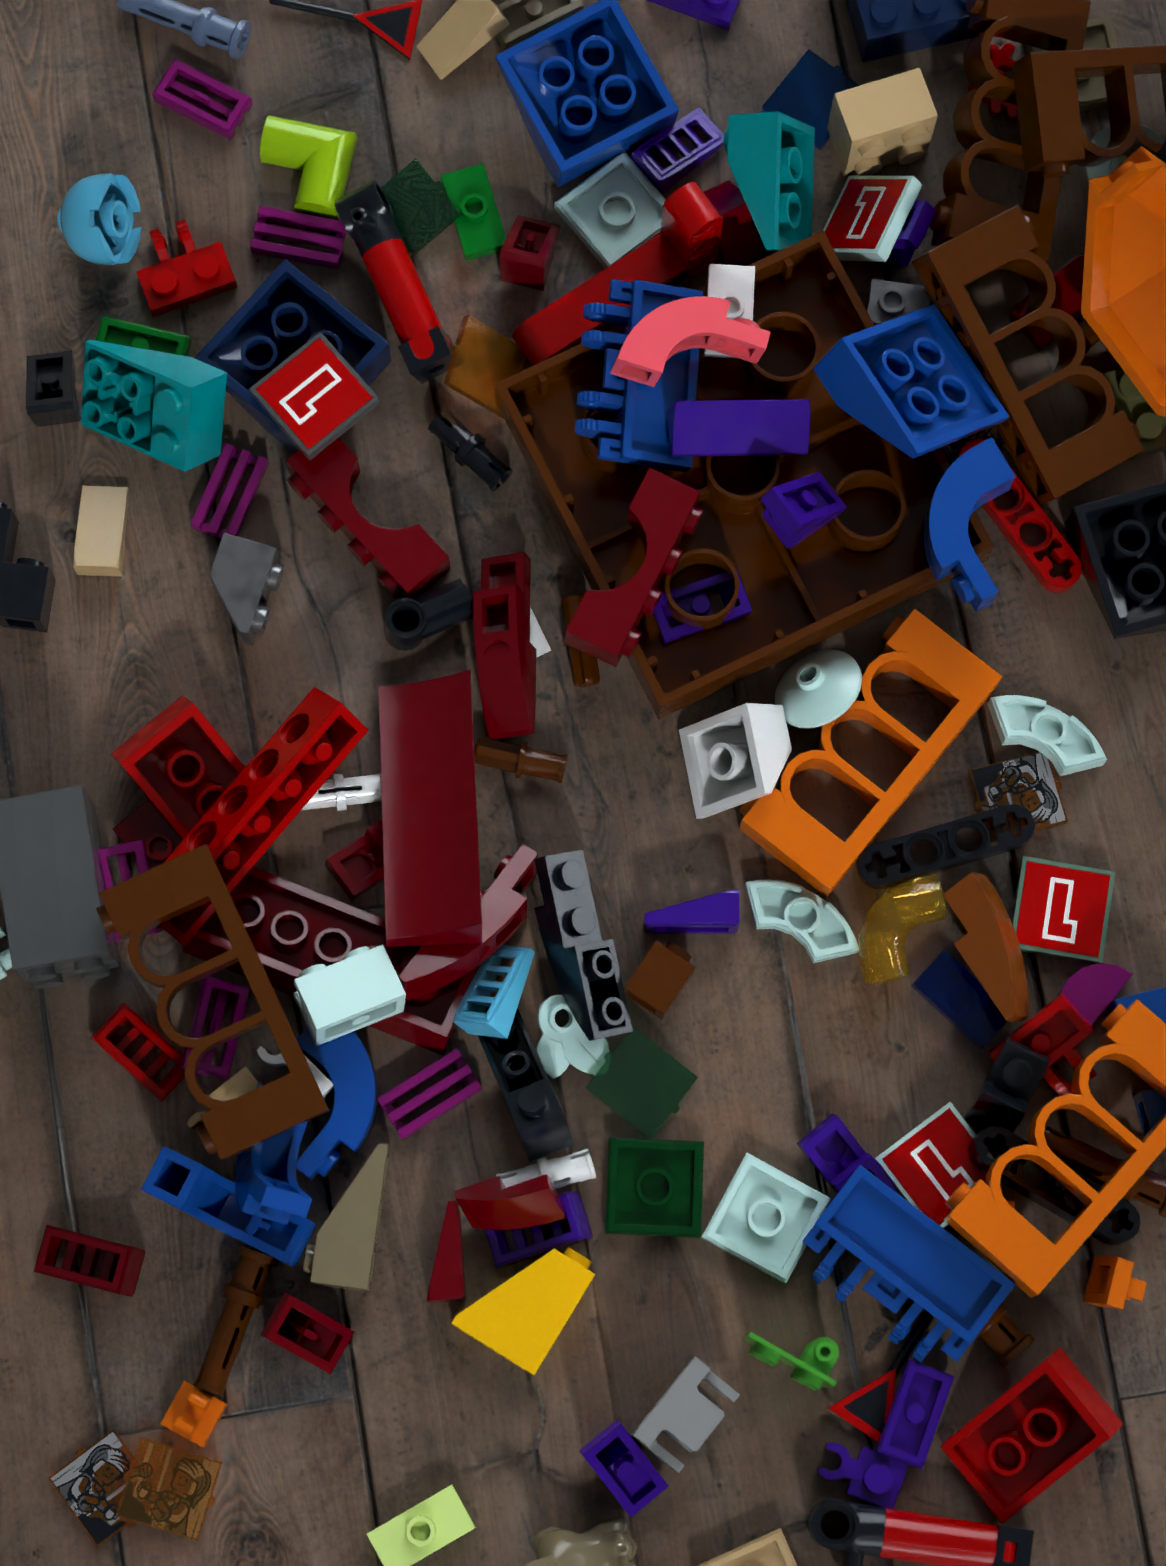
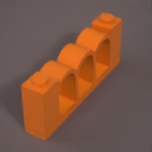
(940, 667)
(1005, 1236)

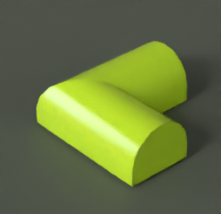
(318, 151)

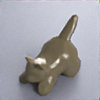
(595, 1547)

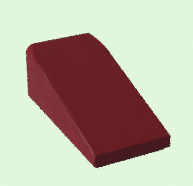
(448, 1272)

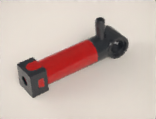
(372, 227)
(920, 1537)

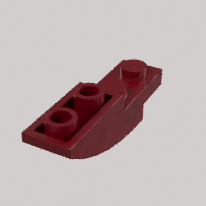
(503, 646)
(502, 914)

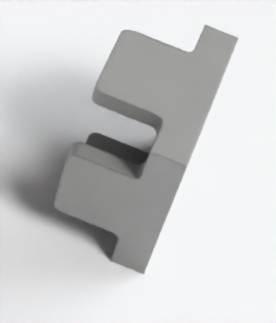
(684, 1413)

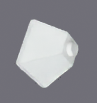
(735, 756)

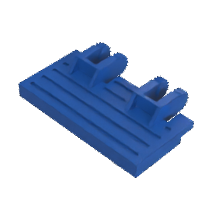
(640, 413)
(909, 1260)

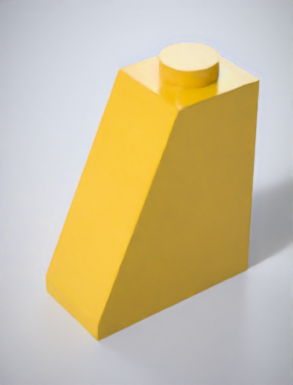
(529, 1309)

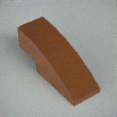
(990, 944)

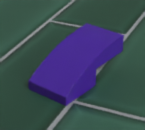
(838, 1154)

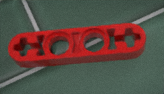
(1028, 511)

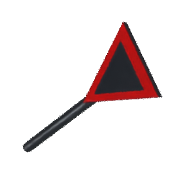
(392, 24)
(870, 1405)

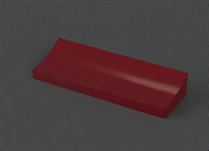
(429, 813)
(305, 928)

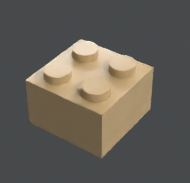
(882, 123)

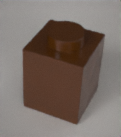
(660, 978)

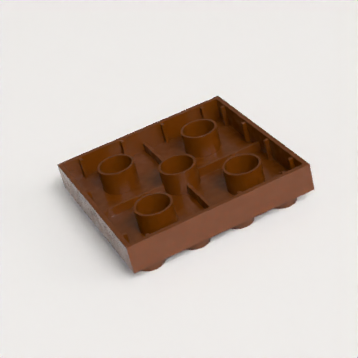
(797, 594)

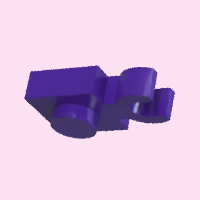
(870, 1476)

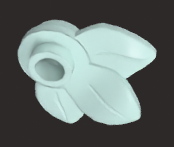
(566, 1044)

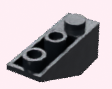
(527, 1091)

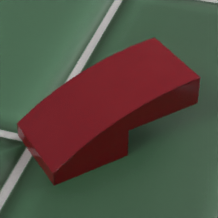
(360, 863)
(523, 1205)

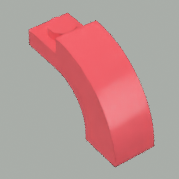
(685, 326)

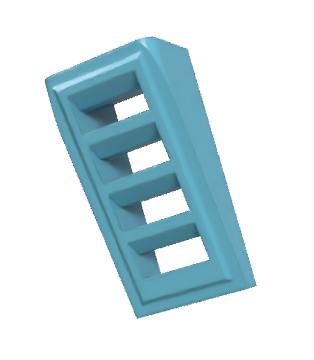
(502, 1009)

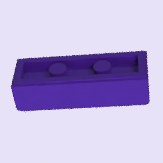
(739, 427)

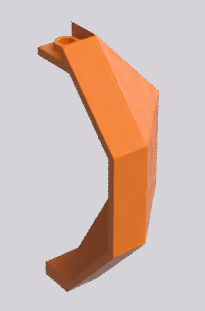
(1128, 270)

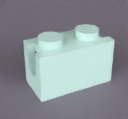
(348, 994)

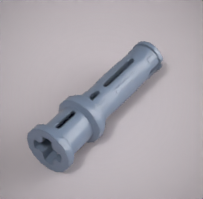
(202, 25)

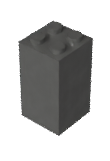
(53, 887)

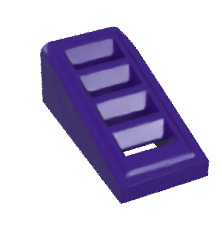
(658, 144)
(704, 915)
(579, 1232)

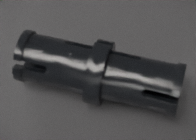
(470, 449)

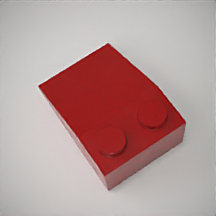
(179, 764)
(1031, 1435)

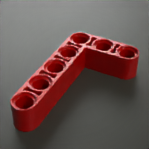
(680, 252)

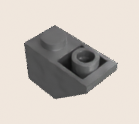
(243, 579)

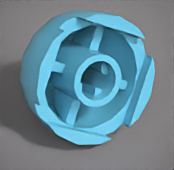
(100, 219)

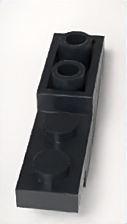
(574, 946)

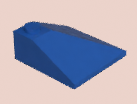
(910, 383)

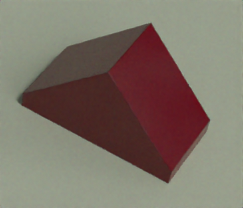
(739, 237)
(528, 252)
(307, 1333)

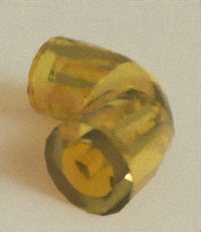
(890, 922)

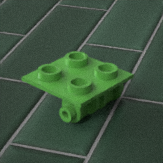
(812, 1366)

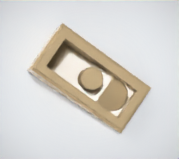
(461, 33)
(101, 531)

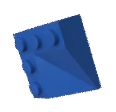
(586, 90)

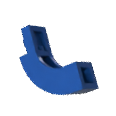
(964, 487)
(354, 1102)
(268, 1180)
(213, 1201)

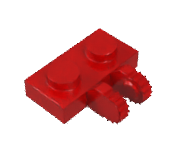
(186, 277)
(1054, 1033)

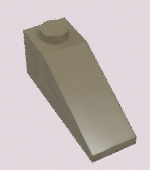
(349, 1236)

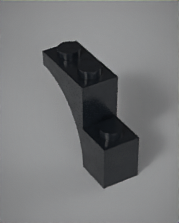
(24, 585)

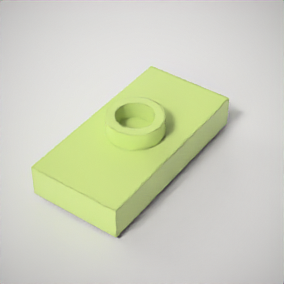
(422, 1529)

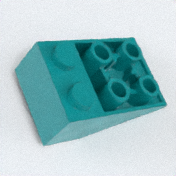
(154, 402)

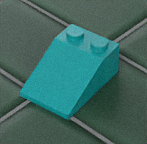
(775, 174)

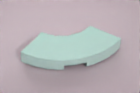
(1048, 730)
(802, 915)

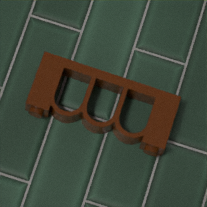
(1036, 23)
(1050, 105)
(1106, 435)
(161, 895)

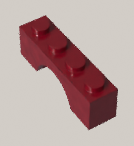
(404, 557)
(609, 618)

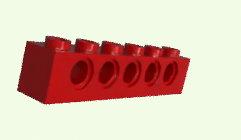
(269, 795)

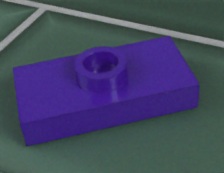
(914, 1413)

